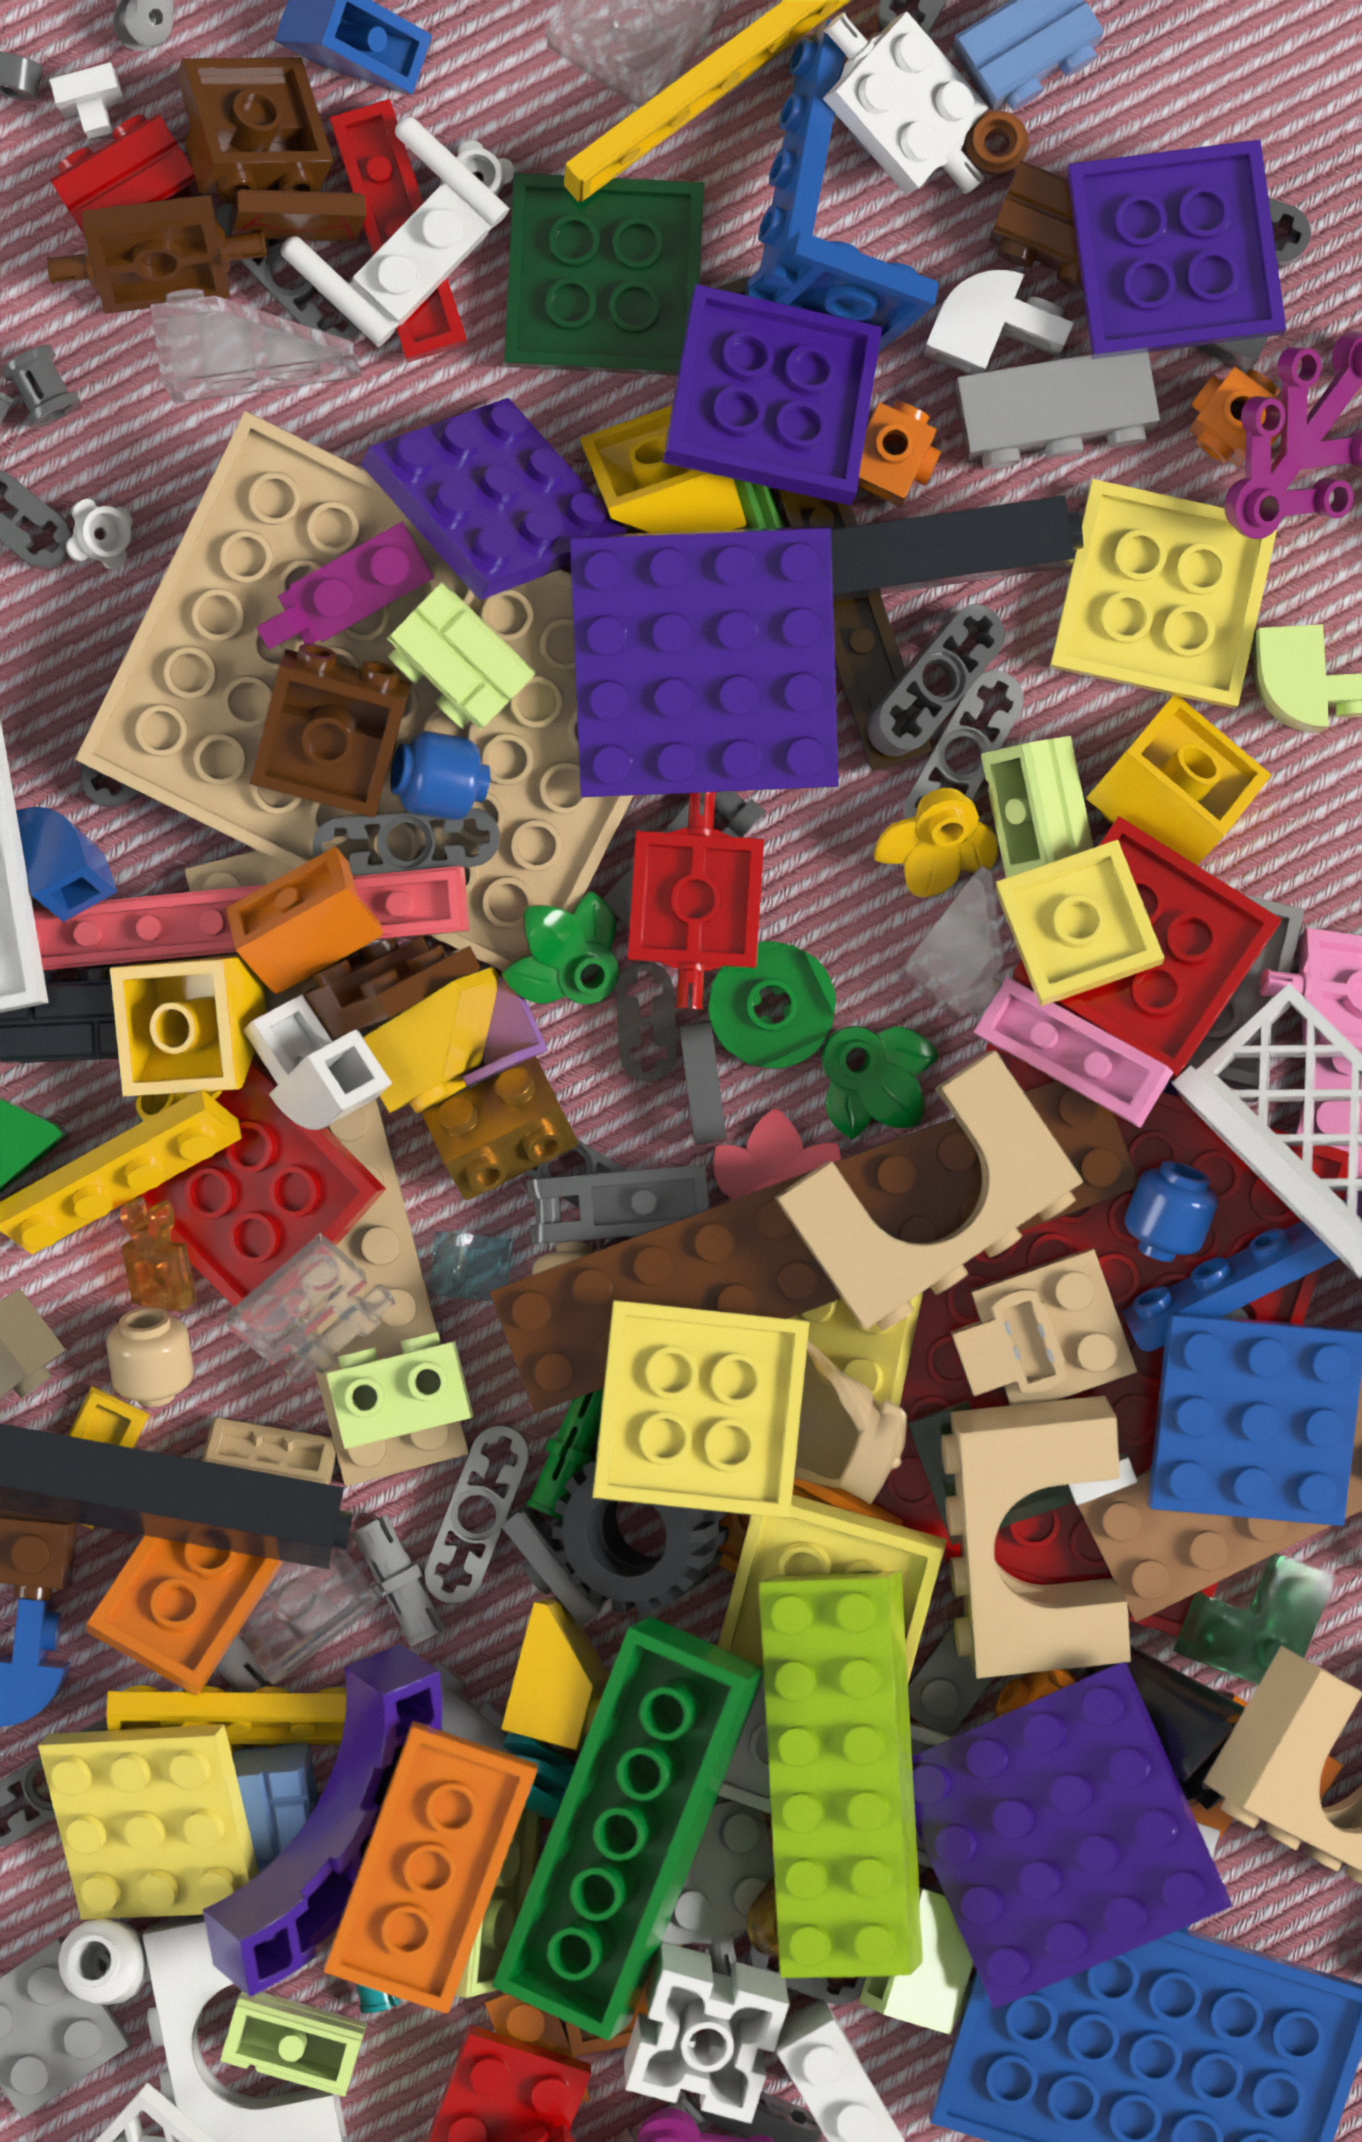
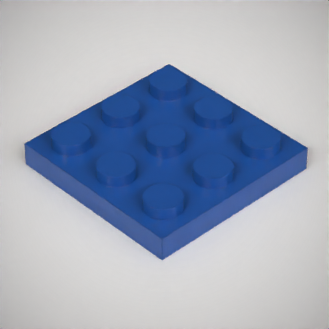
(1256, 1419)

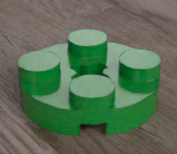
(806, 1017)

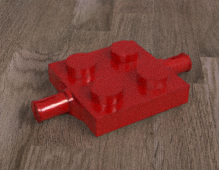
(695, 899)

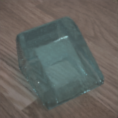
(469, 1265)

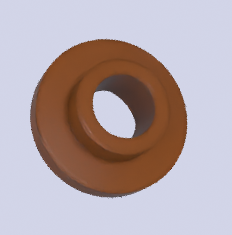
(998, 123)

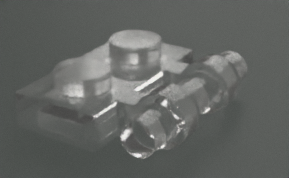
(299, 1299)

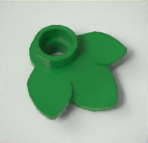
(560, 950)
(884, 1082)

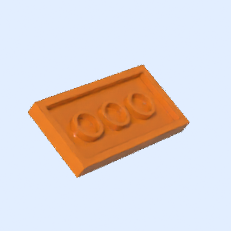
(430, 1867)

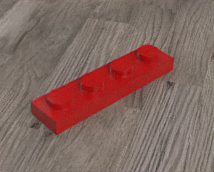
(383, 173)

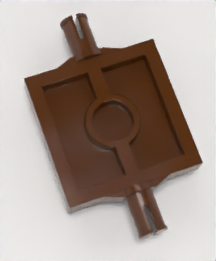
(153, 250)

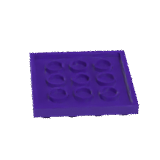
(705, 661)
(1062, 1836)

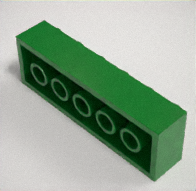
(628, 1827)

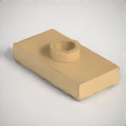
(270, 1450)

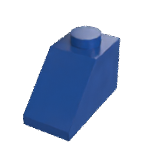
(356, 40)

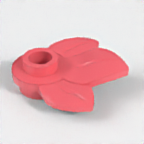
(770, 1157)

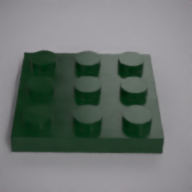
(602, 276)

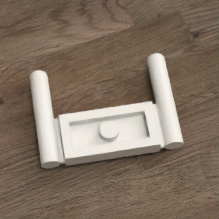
(419, 252)

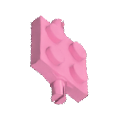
(1328, 979)

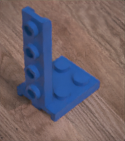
(806, 268)
(1230, 1283)

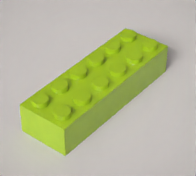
(841, 1775)

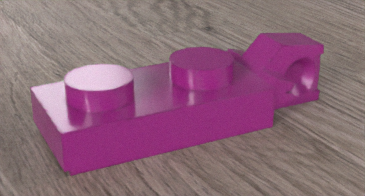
(349, 588)

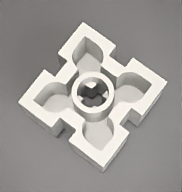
(728, 2061)

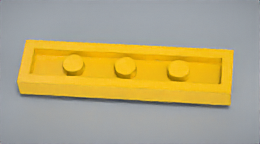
(117, 1171)
(258, 1717)

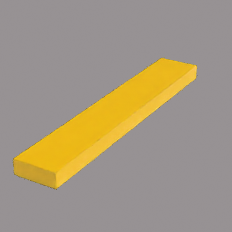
(693, 93)

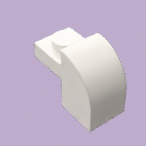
(982, 311)
(314, 1075)

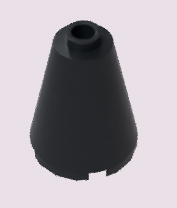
(1188, 1719)

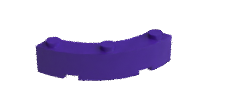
(300, 1897)

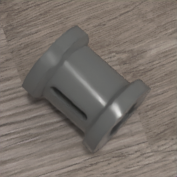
(40, 386)

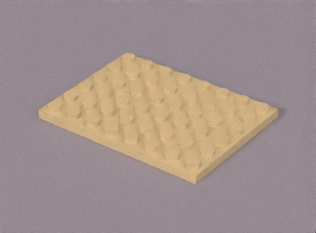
(201, 682)

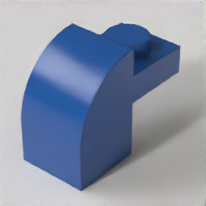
(62, 863)
(27, 1678)

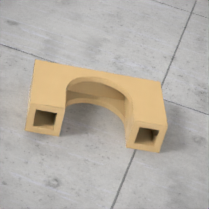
(1020, 1177)
(996, 1463)
(1278, 1757)

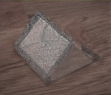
(305, 1612)

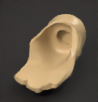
(844, 1432)

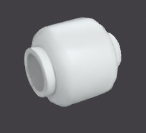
(85, 1958)

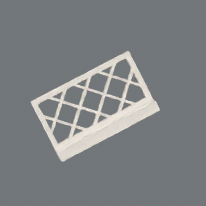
(1269, 1152)

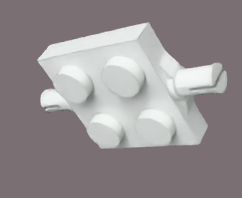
(905, 102)

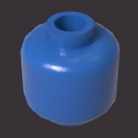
(439, 775)
(1171, 1211)

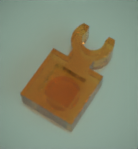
(155, 1265)

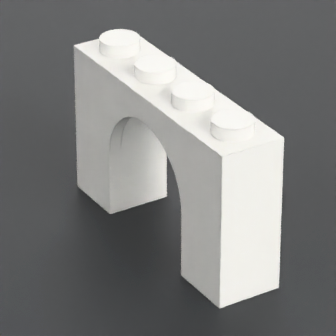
(182, 1985)
(833, 2078)

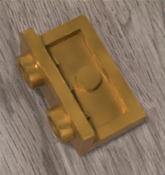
(500, 1128)

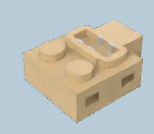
(1044, 1332)

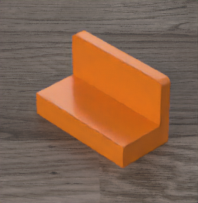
(302, 922)

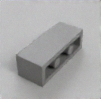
(1056, 407)

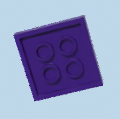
(1176, 249)
(772, 394)
(489, 496)

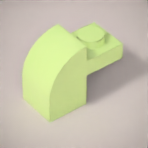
(1294, 681)

